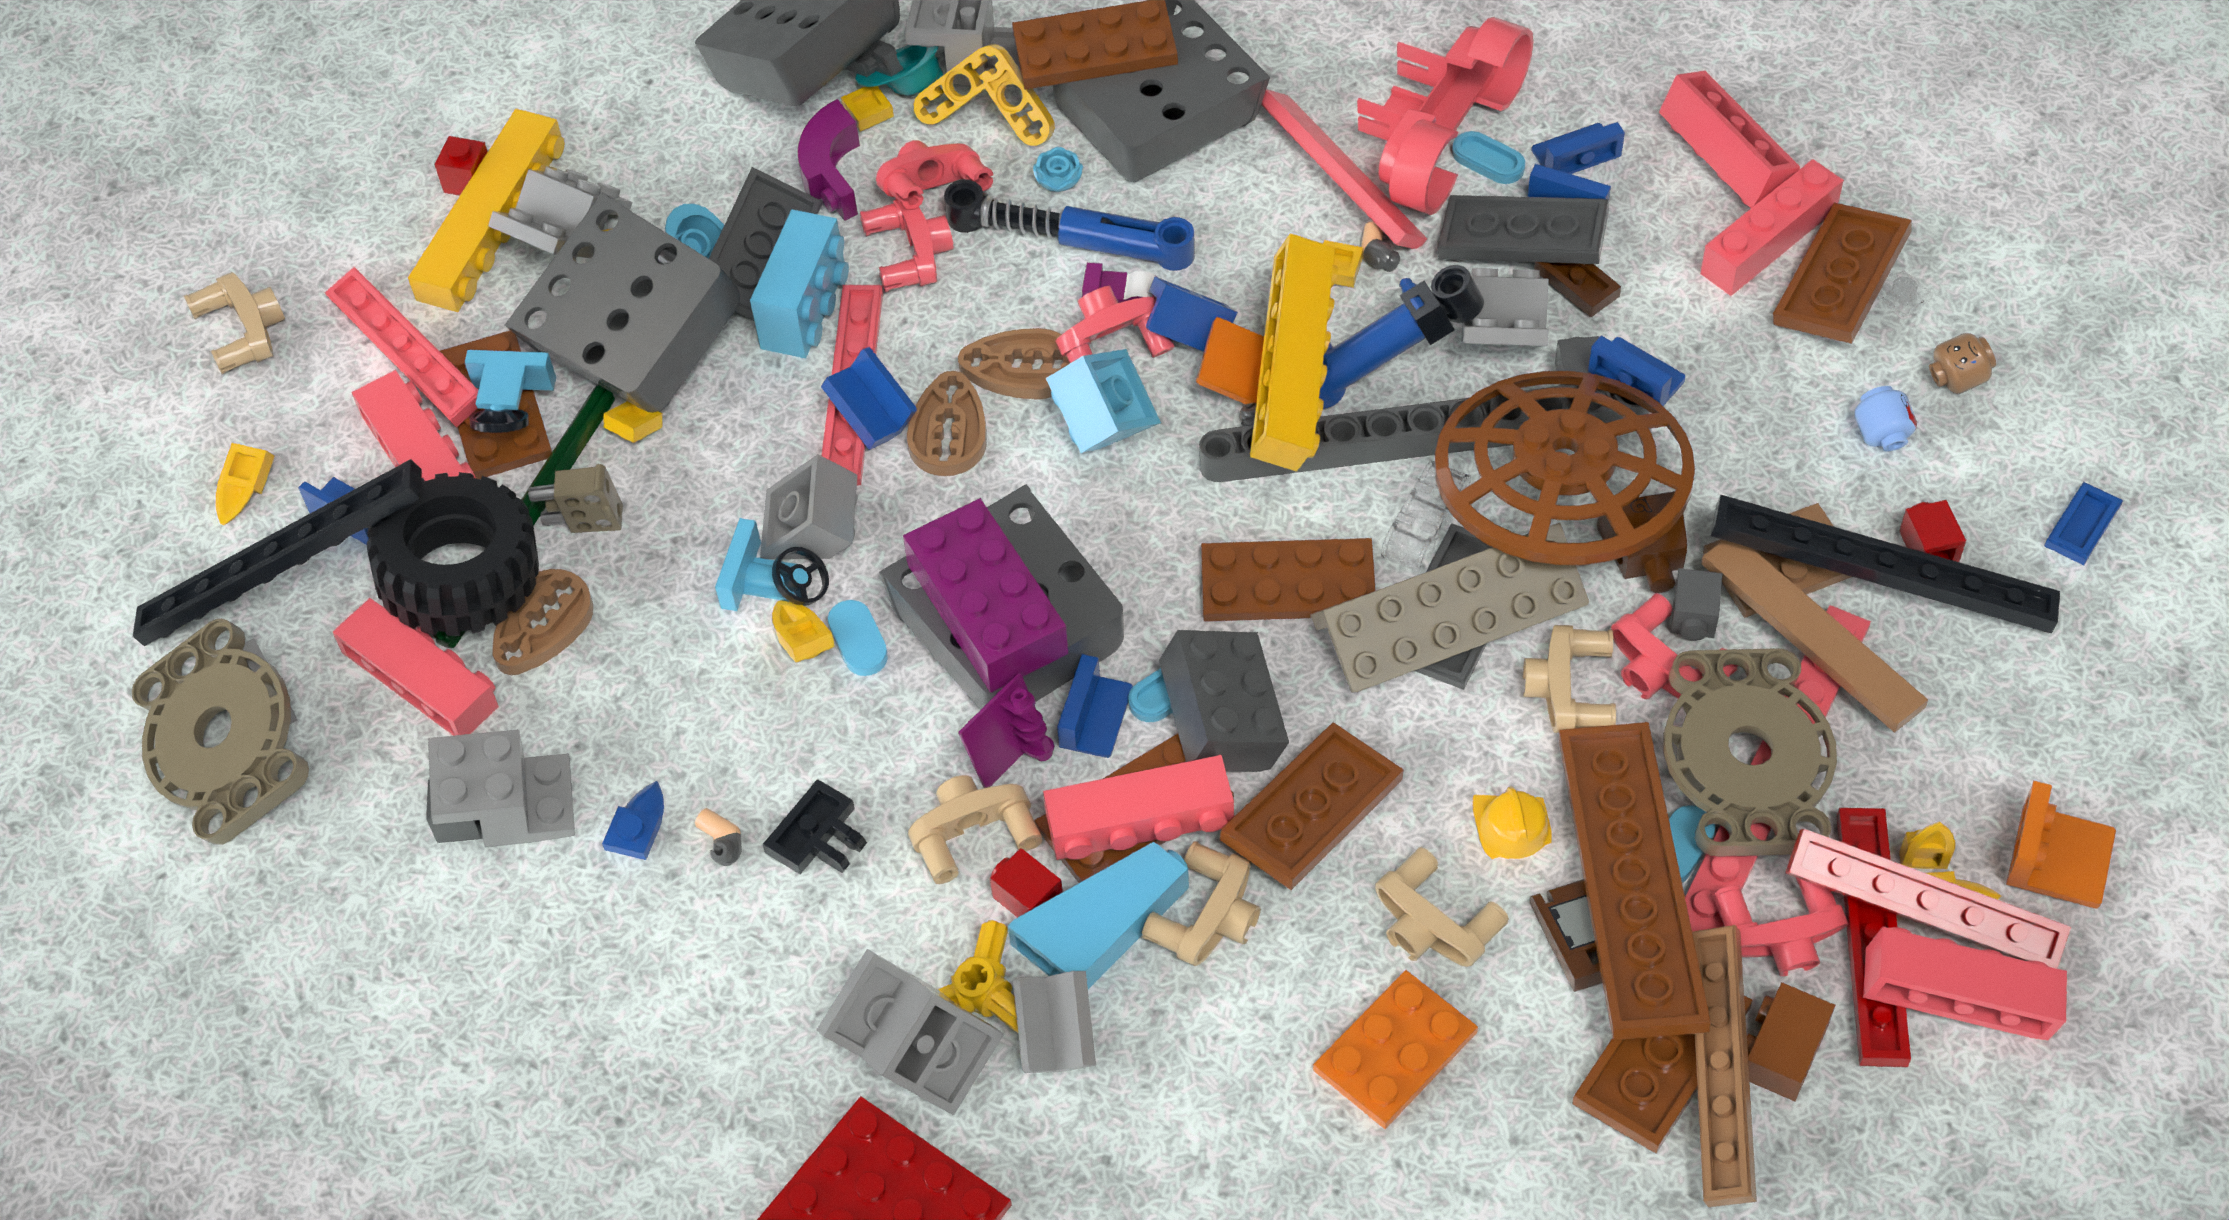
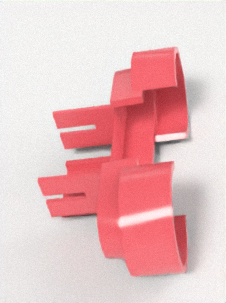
(1481, 67)

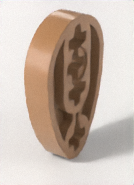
(998, 355)
(967, 430)
(545, 641)

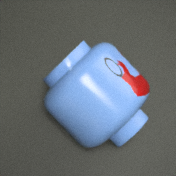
(1885, 418)

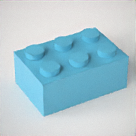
(799, 284)

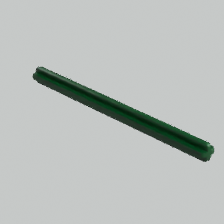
(560, 459)

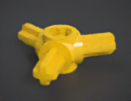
(980, 979)

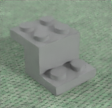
(961, 29)
(552, 208)
(1511, 311)
(493, 783)
(910, 1032)

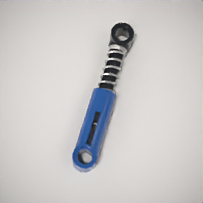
(1164, 242)

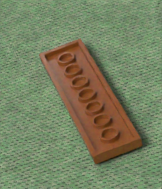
(1633, 883)

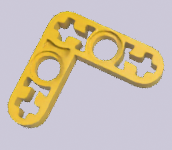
(995, 84)

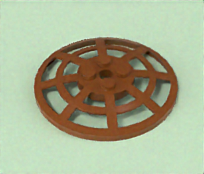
(1561, 473)

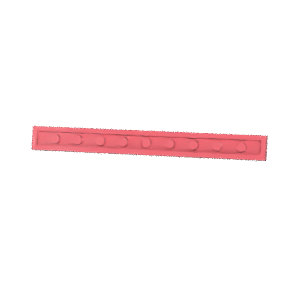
(1734, 870)

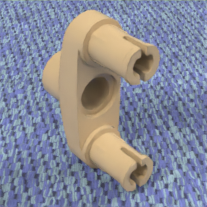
(255, 311)
(1552, 678)
(964, 807)
(1222, 916)
(1424, 925)

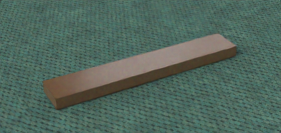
(1816, 634)
(1724, 1073)

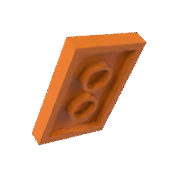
(1395, 1049)

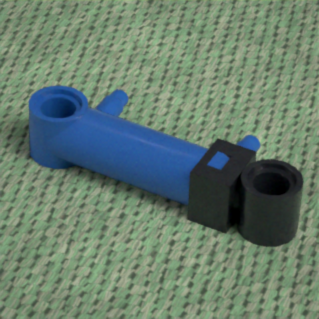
(1419, 317)

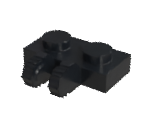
(809, 828)

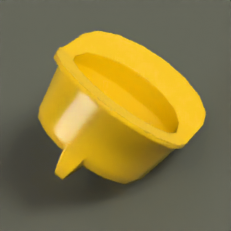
(1511, 824)

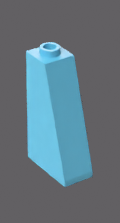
(1102, 915)

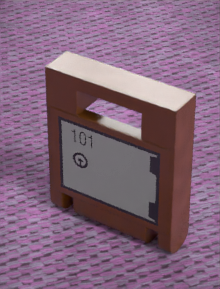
(1569, 932)

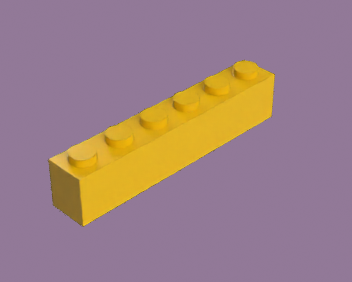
(464, 241)
(1294, 353)

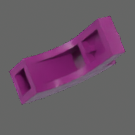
(821, 146)

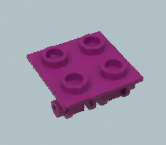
(1005, 732)

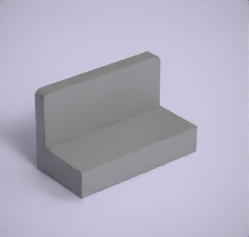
(1054, 1022)

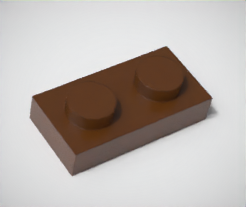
(1581, 284)

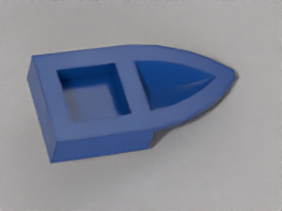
(636, 824)

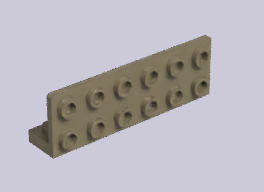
(1447, 612)

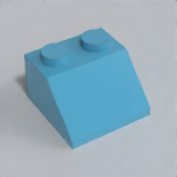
(1102, 399)

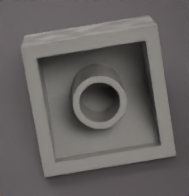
(810, 511)

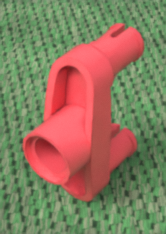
(927, 167)
(925, 235)
(1105, 316)
(1648, 655)
(1788, 939)

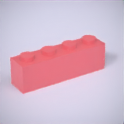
(1726, 137)
(1771, 227)
(405, 428)
(417, 669)
(1139, 807)
(1965, 983)

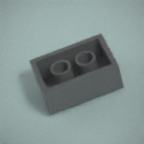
(1224, 699)

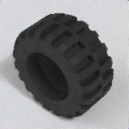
(462, 593)

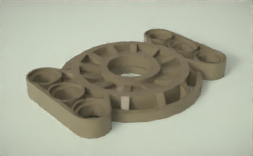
(249, 753)
(1741, 793)

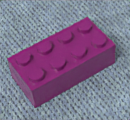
(985, 594)

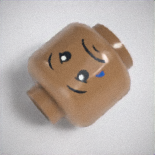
(1962, 363)

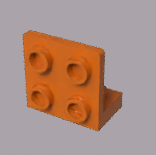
(1232, 361)
(2060, 852)

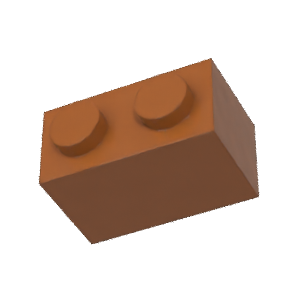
(1787, 1040)

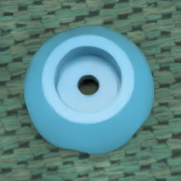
(1058, 169)

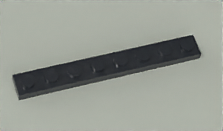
(278, 552)
(1886, 564)

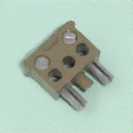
(581, 499)

